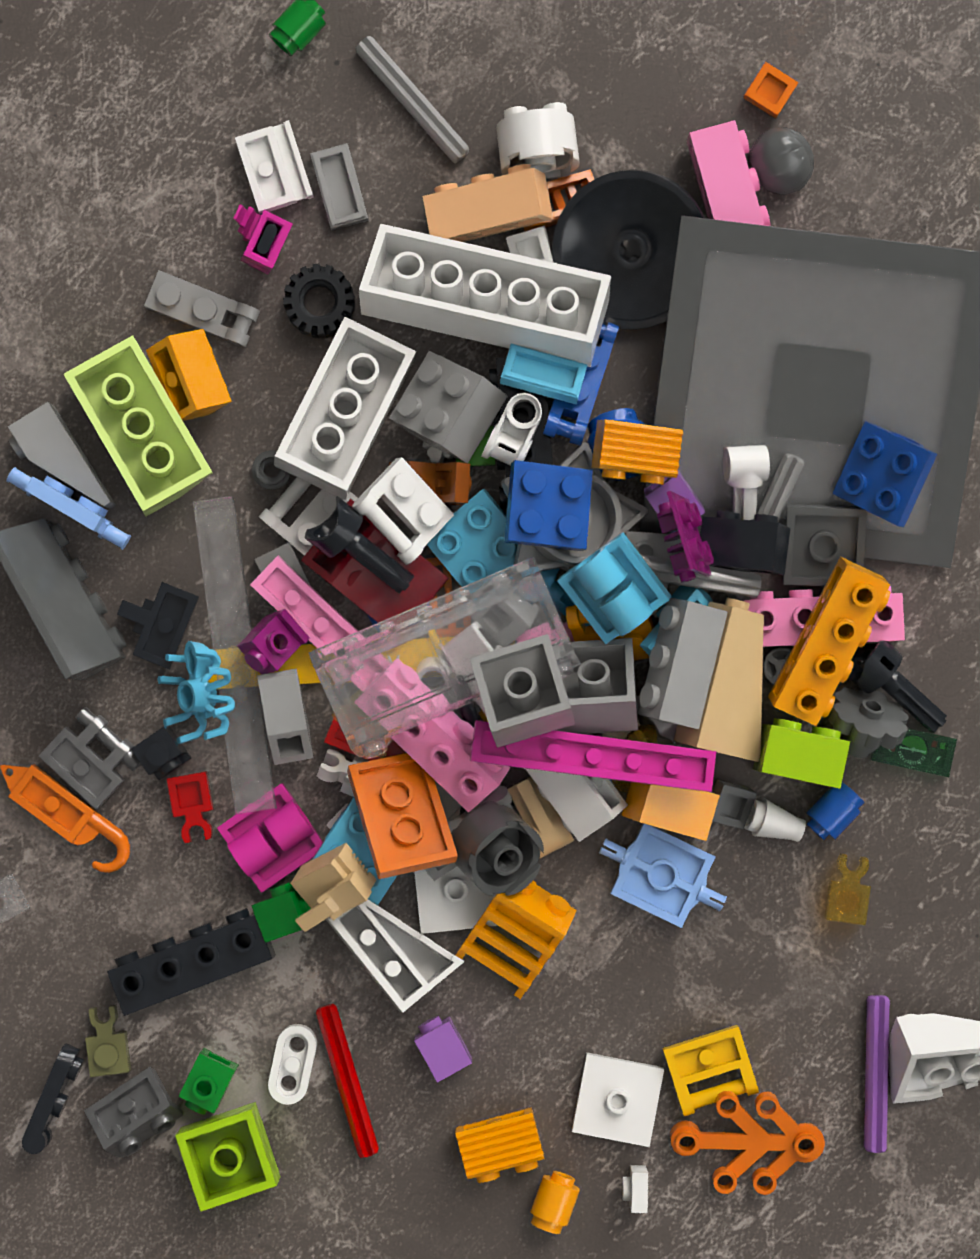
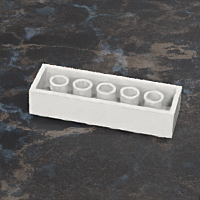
(484, 294)

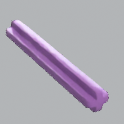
(876, 1074)

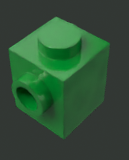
(278, 913)
(207, 1082)

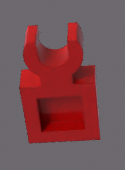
(191, 797)

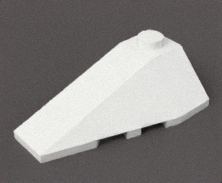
(932, 1055)

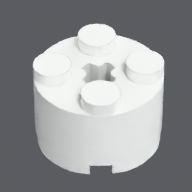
(538, 138)

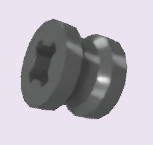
(776, 657)

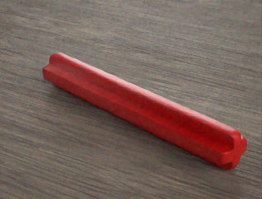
(347, 1080)

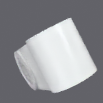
(513, 433)

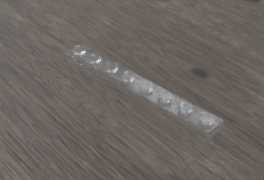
(229, 625)

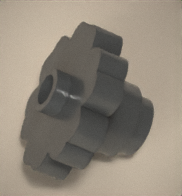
(867, 721)

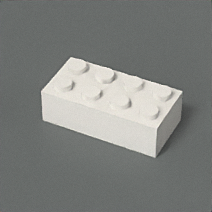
(344, 408)

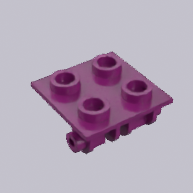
(684, 517)

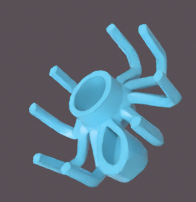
(198, 695)

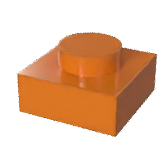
(770, 90)

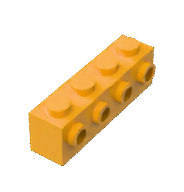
(829, 641)

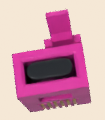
(264, 237)

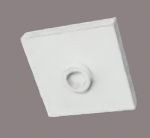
(449, 902)
(617, 1099)

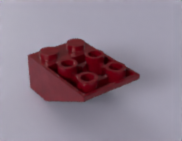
(367, 589)

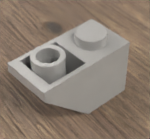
(285, 716)

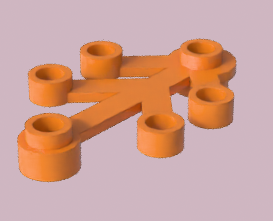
(753, 1142)

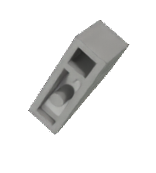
(51, 446)

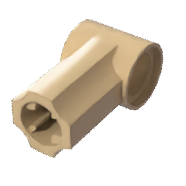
(540, 816)

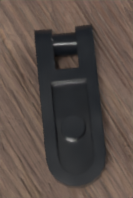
(52, 1099)

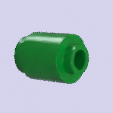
(297, 26)

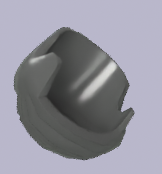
(782, 160)

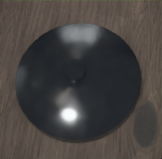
(627, 230)

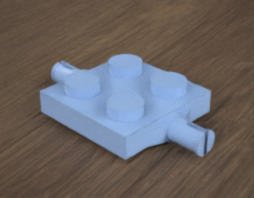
(60, 498)
(662, 875)

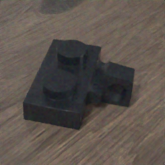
(160, 623)

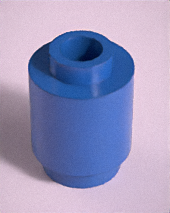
(834, 811)

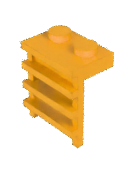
(530, 916)

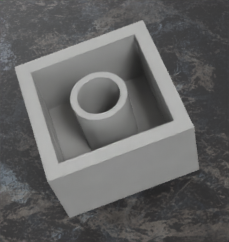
(448, 406)
(603, 687)

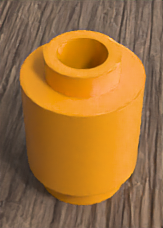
(554, 1202)

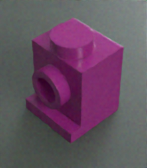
(272, 642)

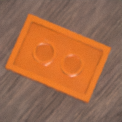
(401, 815)

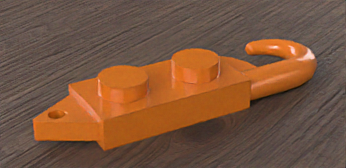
(64, 812)

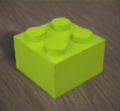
(802, 755)
(228, 1156)

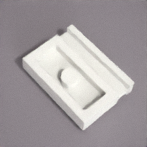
(274, 167)

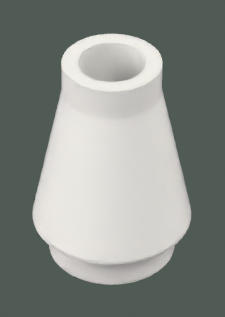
(774, 822)

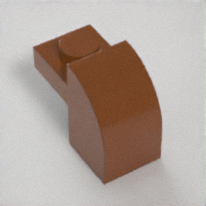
(447, 480)

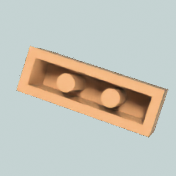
(489, 204)

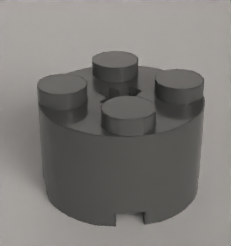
(497, 849)

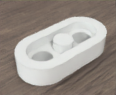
(292, 1063)

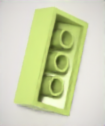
(138, 425)

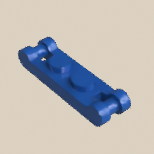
(587, 396)

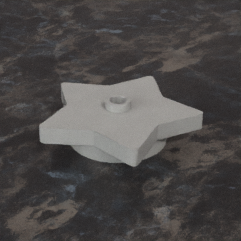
(608, 517)

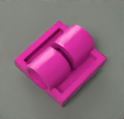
(271, 841)

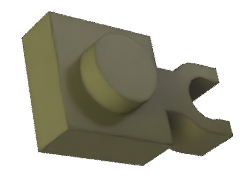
(108, 1049)

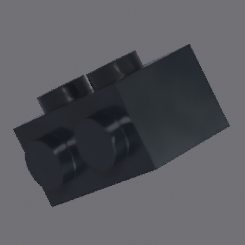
(747, 544)

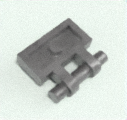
(82, 766)

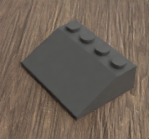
(59, 600)

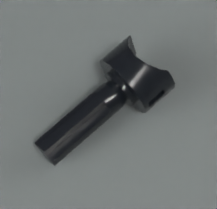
(342, 533)
(880, 670)

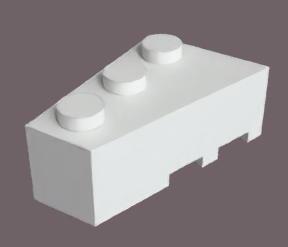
(393, 953)

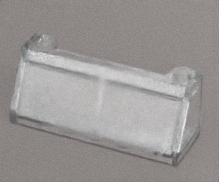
(420, 659)

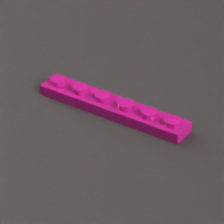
(600, 758)

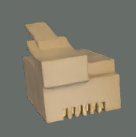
(332, 885)

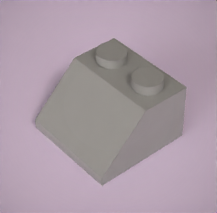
(522, 690)

